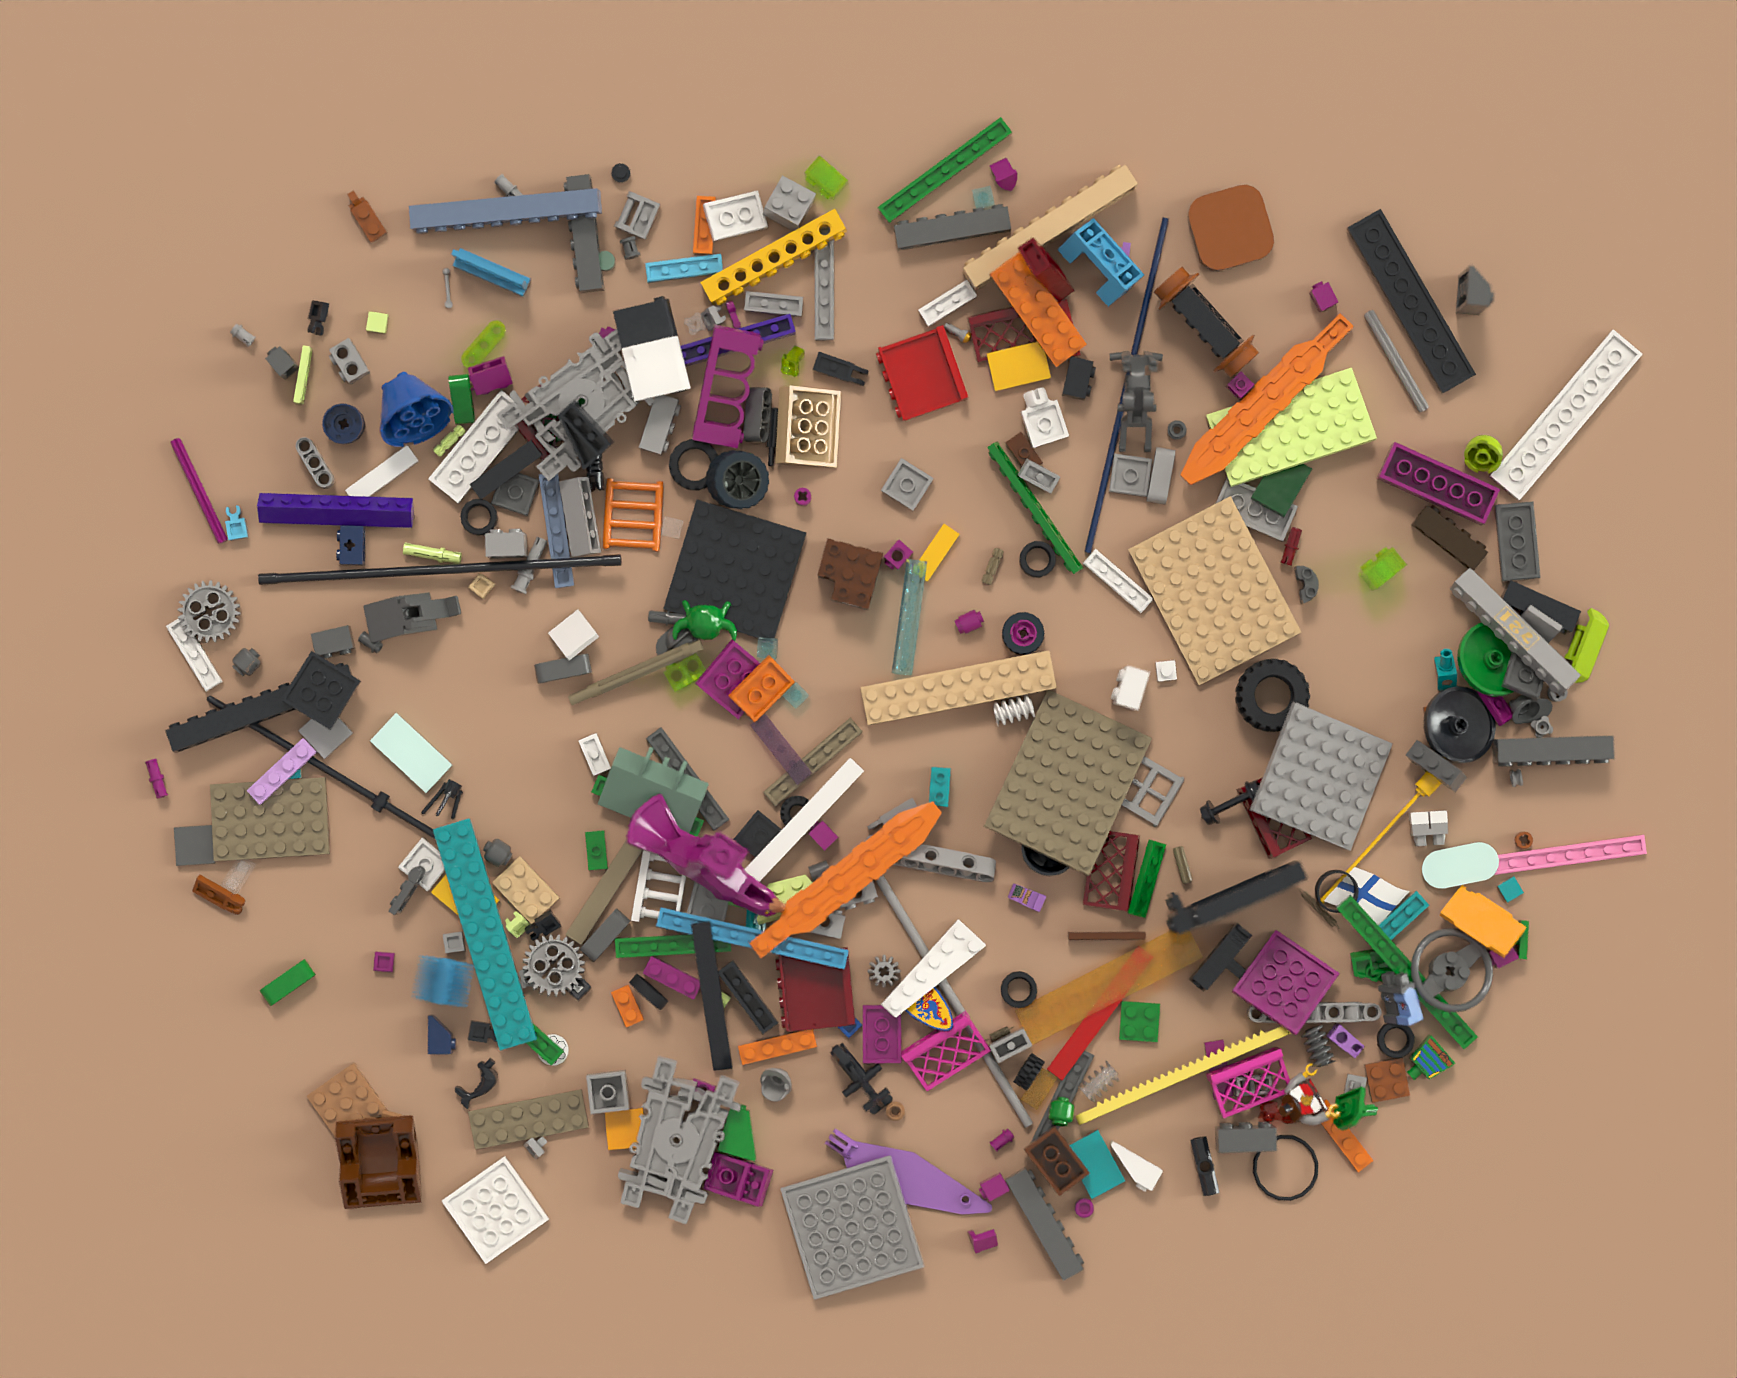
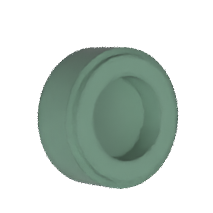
(606, 260)

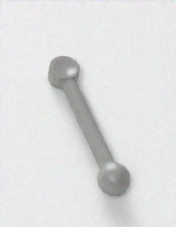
(448, 303)

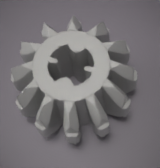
(885, 977)

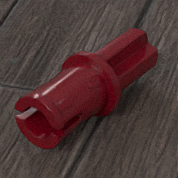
(1291, 546)

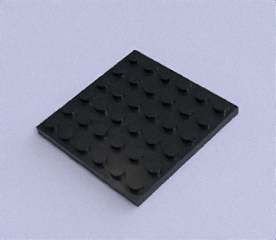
(737, 562)

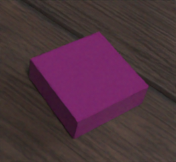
(384, 961)

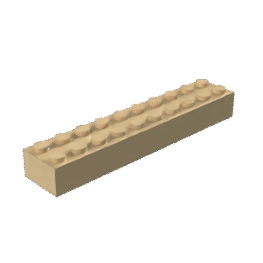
(1054, 223)
(958, 687)

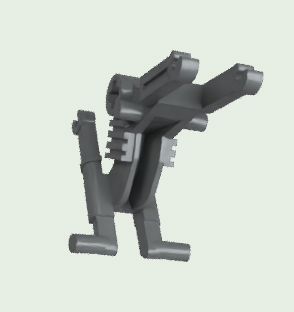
(1137, 394)

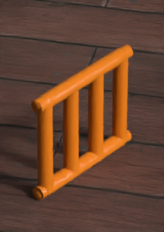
(609, 522)

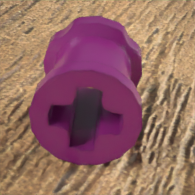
(808, 496)

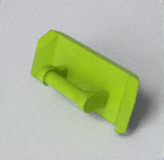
(1589, 646)

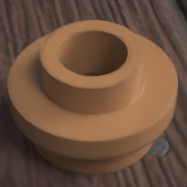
(895, 1105)

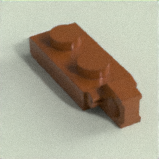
(366, 217)

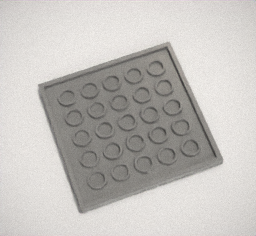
(1321, 776)
(852, 1227)

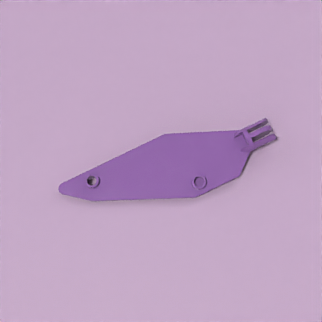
(919, 1180)

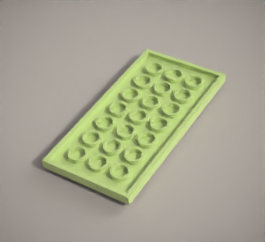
(1317, 423)

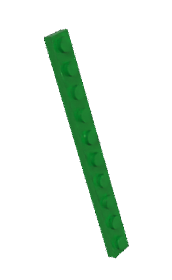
(1401, 964)

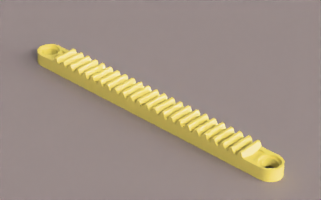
(1180, 1075)

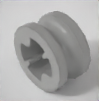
(1516, 778)

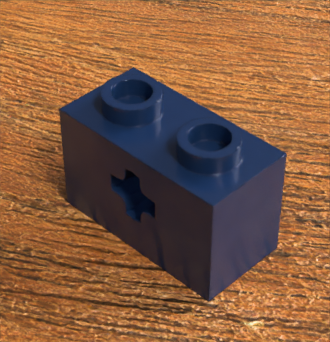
(357, 535)

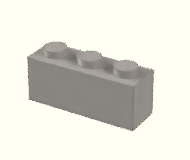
(660, 424)

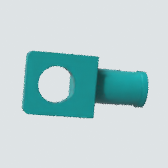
(1446, 669)

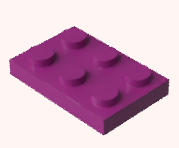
(881, 1035)

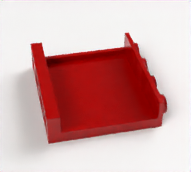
(922, 374)

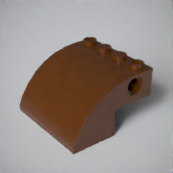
(378, 1162)

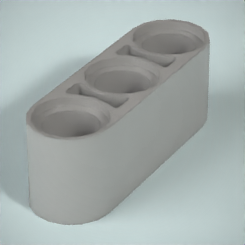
(319, 471)
(1160, 475)

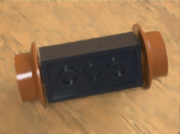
(1207, 321)

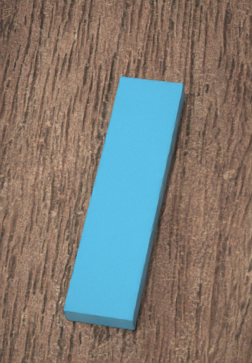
(683, 268)

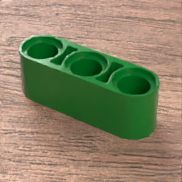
(461, 399)
(287, 982)

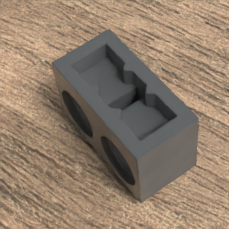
(281, 362)

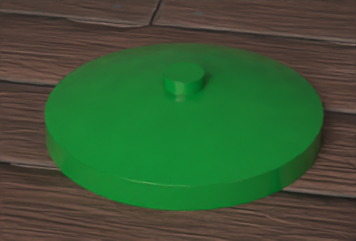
(1484, 660)

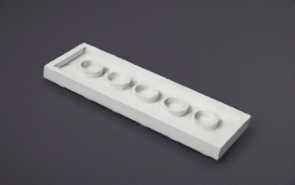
(474, 451)

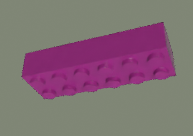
(1438, 483)

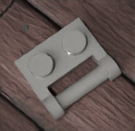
(643, 217)

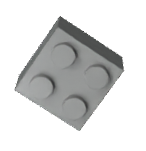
(789, 203)
(506, 544)
(608, 1091)

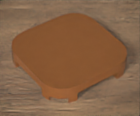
(1230, 227)

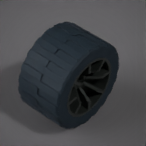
(737, 479)

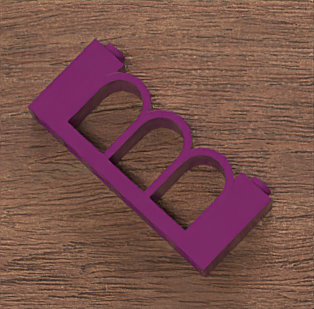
(716, 432)

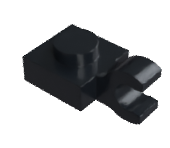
(317, 315)

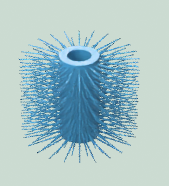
(442, 981)

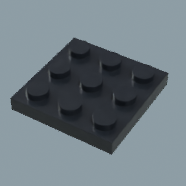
(321, 690)

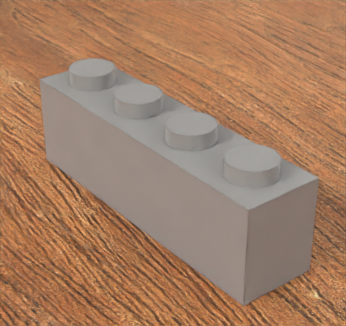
(579, 517)

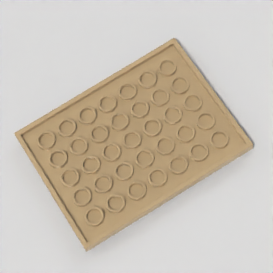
(1214, 590)

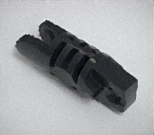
(595, 474)

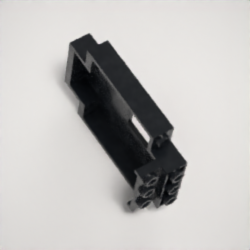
(1232, 898)

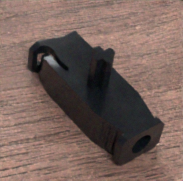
(1222, 957)

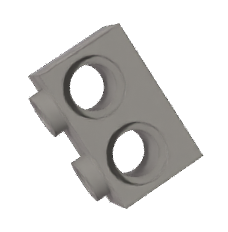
(352, 358)

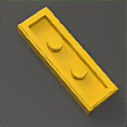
(938, 549)

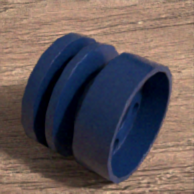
(334, 430)

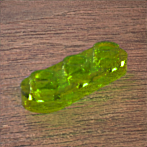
(488, 336)

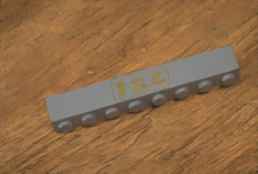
(1514, 632)

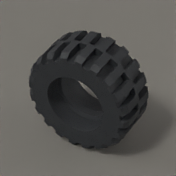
(1253, 676)

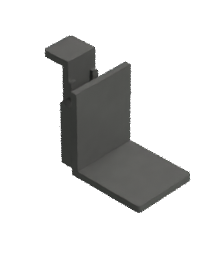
(407, 615)

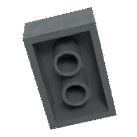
(1246, 1137)

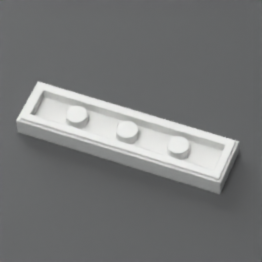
(383, 473)
(1118, 581)
(194, 655)

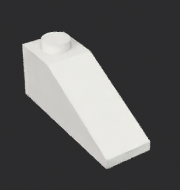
(1141, 1170)

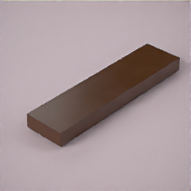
(1132, 935)

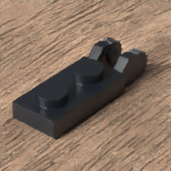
(838, 368)

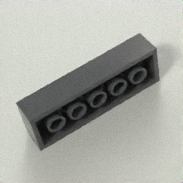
(1556, 749)

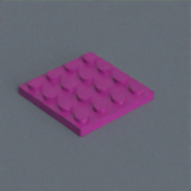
(1285, 982)

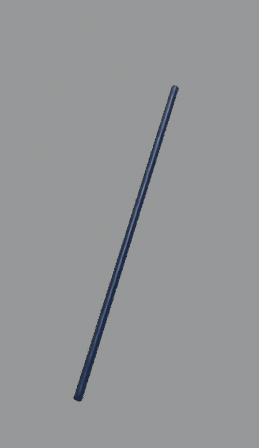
(1119, 415)

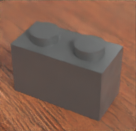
(333, 641)

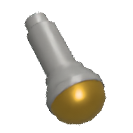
(963, 335)

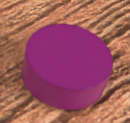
(1084, 1207)

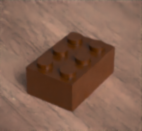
(1056, 1160)

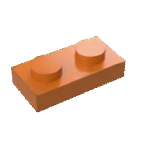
(627, 1005)

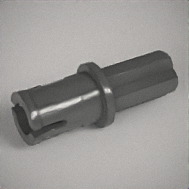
(664, 617)

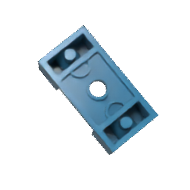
(1118, 267)

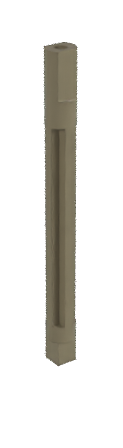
(636, 671)

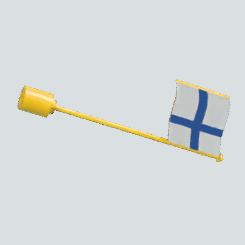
(1375, 894)

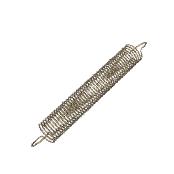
(1321, 909)

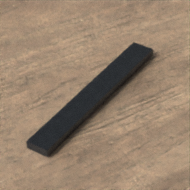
(711, 995)

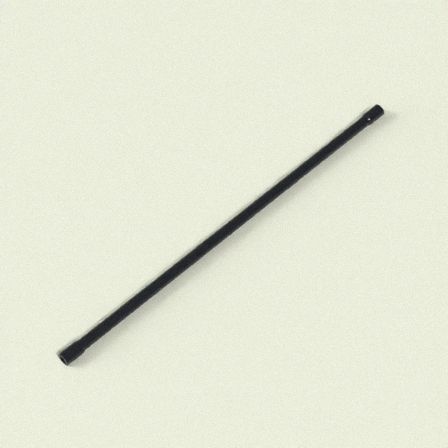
(274, 578)

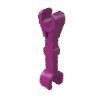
(732, 311)

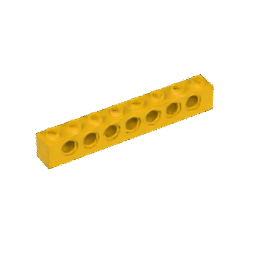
(779, 247)

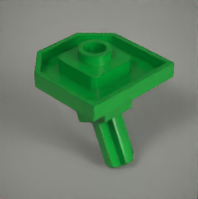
(1352, 1108)

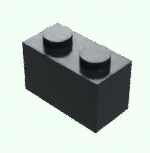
(1078, 378)

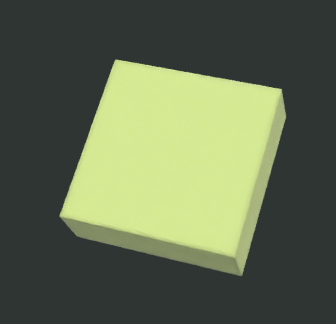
(377, 322)

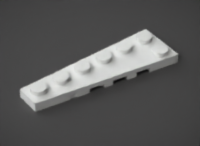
(942, 959)

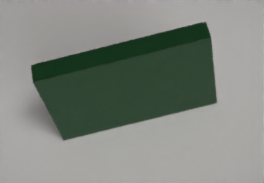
(1281, 488)

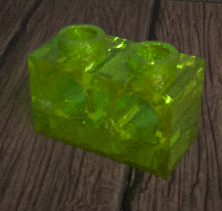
(687, 676)

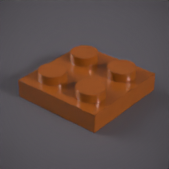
(1387, 1080)

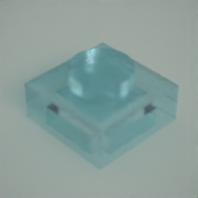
(983, 197)
(767, 647)
(795, 695)

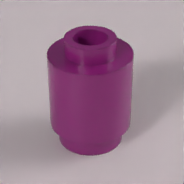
(969, 621)

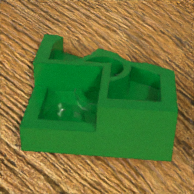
(1369, 965)

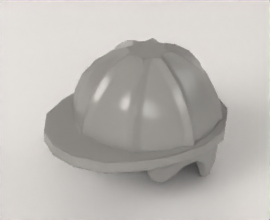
(775, 1084)

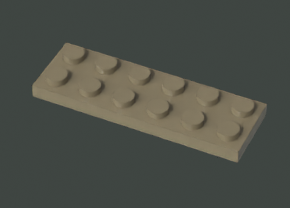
(528, 1119)

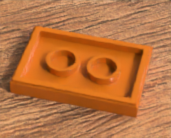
(761, 688)

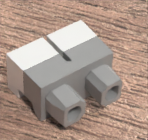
(1428, 823)

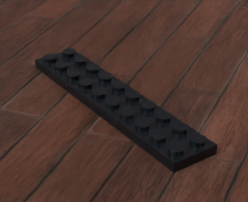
(1411, 301)

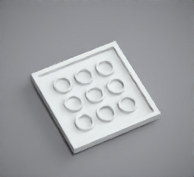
(495, 1209)

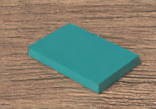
(1099, 1162)

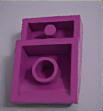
(738, 1179)

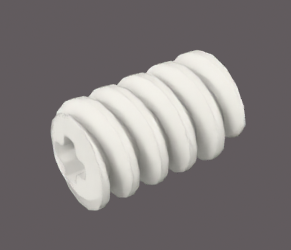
(1013, 710)

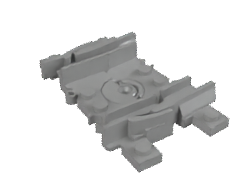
(578, 380)
(670, 1166)

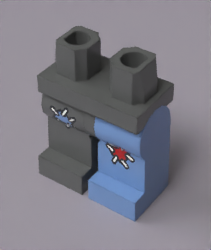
(1400, 999)

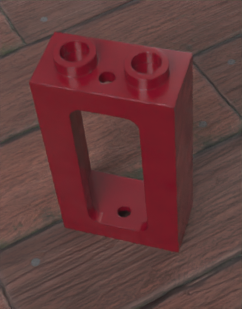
(1045, 269)

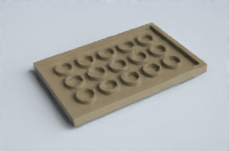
(283, 826)

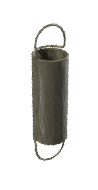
(1001, 1032)

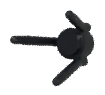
(451, 790)

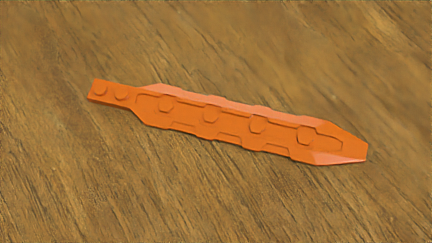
(1263, 403)
(850, 875)

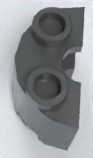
(1309, 581)

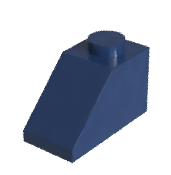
(439, 1037)

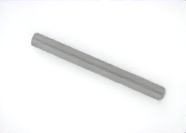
(1396, 361)

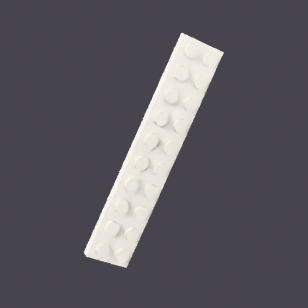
(1566, 414)

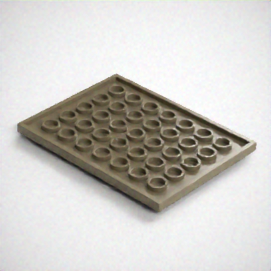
(1068, 782)

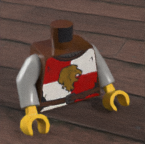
(1304, 1102)

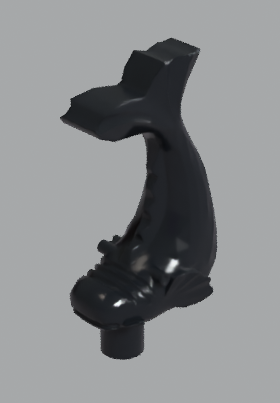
(488, 1081)

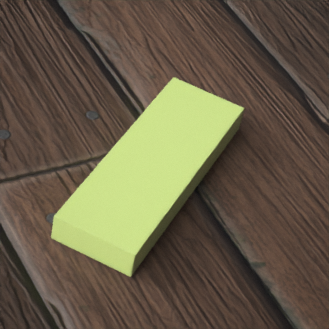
(303, 375)

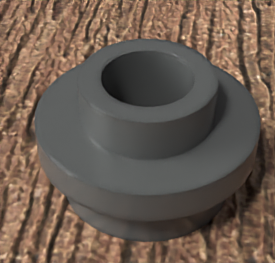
(1181, 425)

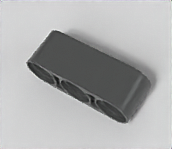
(757, 414)
(562, 668)
(605, 935)

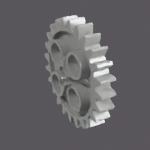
(201, 596)
(539, 955)

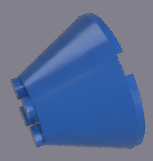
(412, 411)

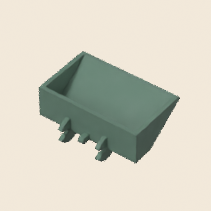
(637, 779)

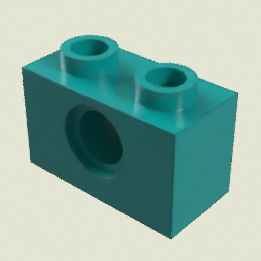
(939, 786)

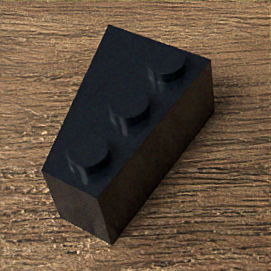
(584, 433)

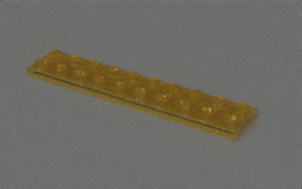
(1108, 984)

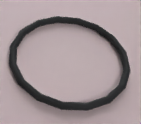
(1295, 1196)

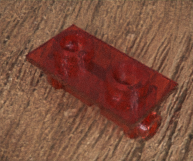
(1270, 1113)

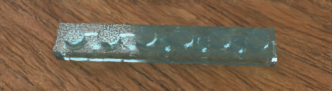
(909, 617)

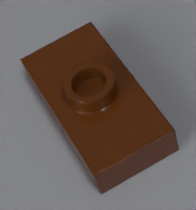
(1022, 449)

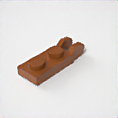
(218, 895)

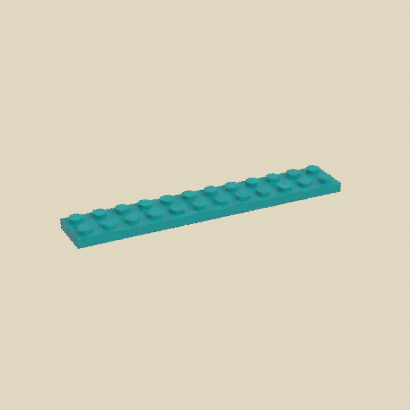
(485, 934)

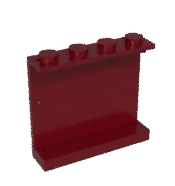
(814, 994)

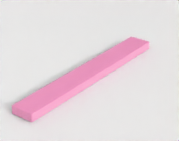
(1571, 854)

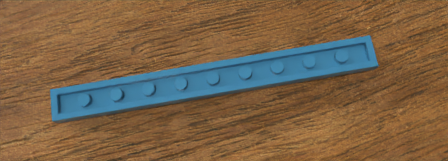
(744, 935)

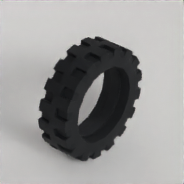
(674, 463)

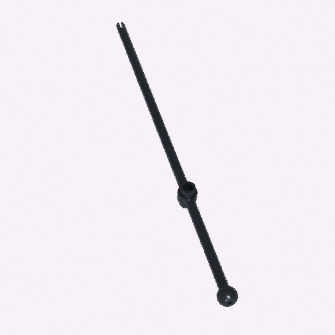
(379, 801)

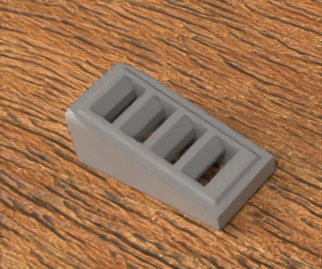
(1268, 1081)

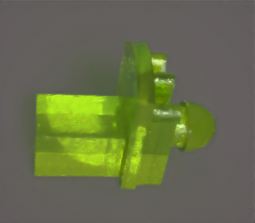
(791, 361)

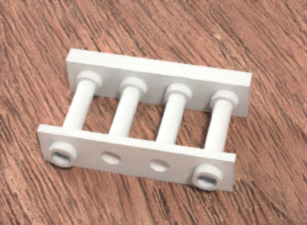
(644, 893)

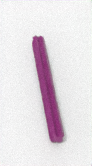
(198, 490)

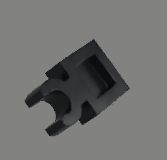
(543, 924)
(480, 1032)

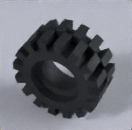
(788, 804)
(1029, 1071)

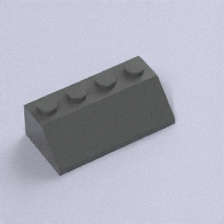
(1473, 292)

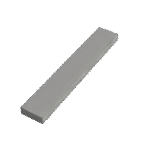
(824, 290)

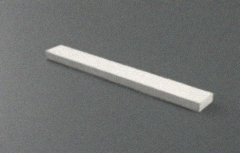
(804, 820)

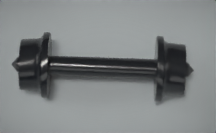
(1210, 813)

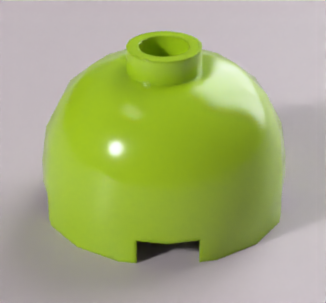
(1483, 454)

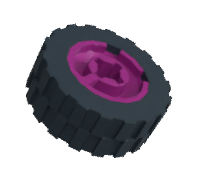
(1019, 622)

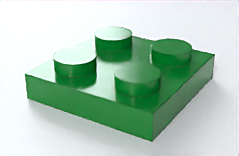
(1139, 1021)

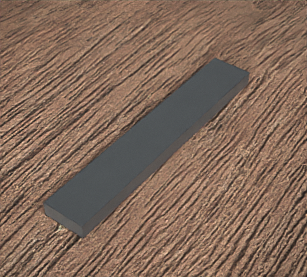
(665, 748)
(1066, 1088)

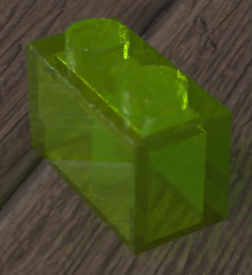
(826, 178)

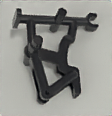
(860, 1079)

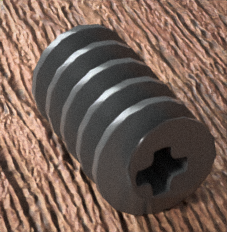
(1318, 1046)

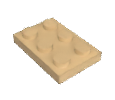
(525, 890)

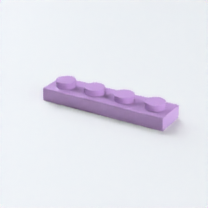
(281, 771)

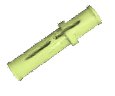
(432, 553)

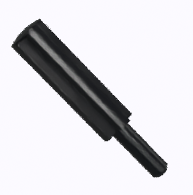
(771, 441)

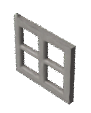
(1145, 787)

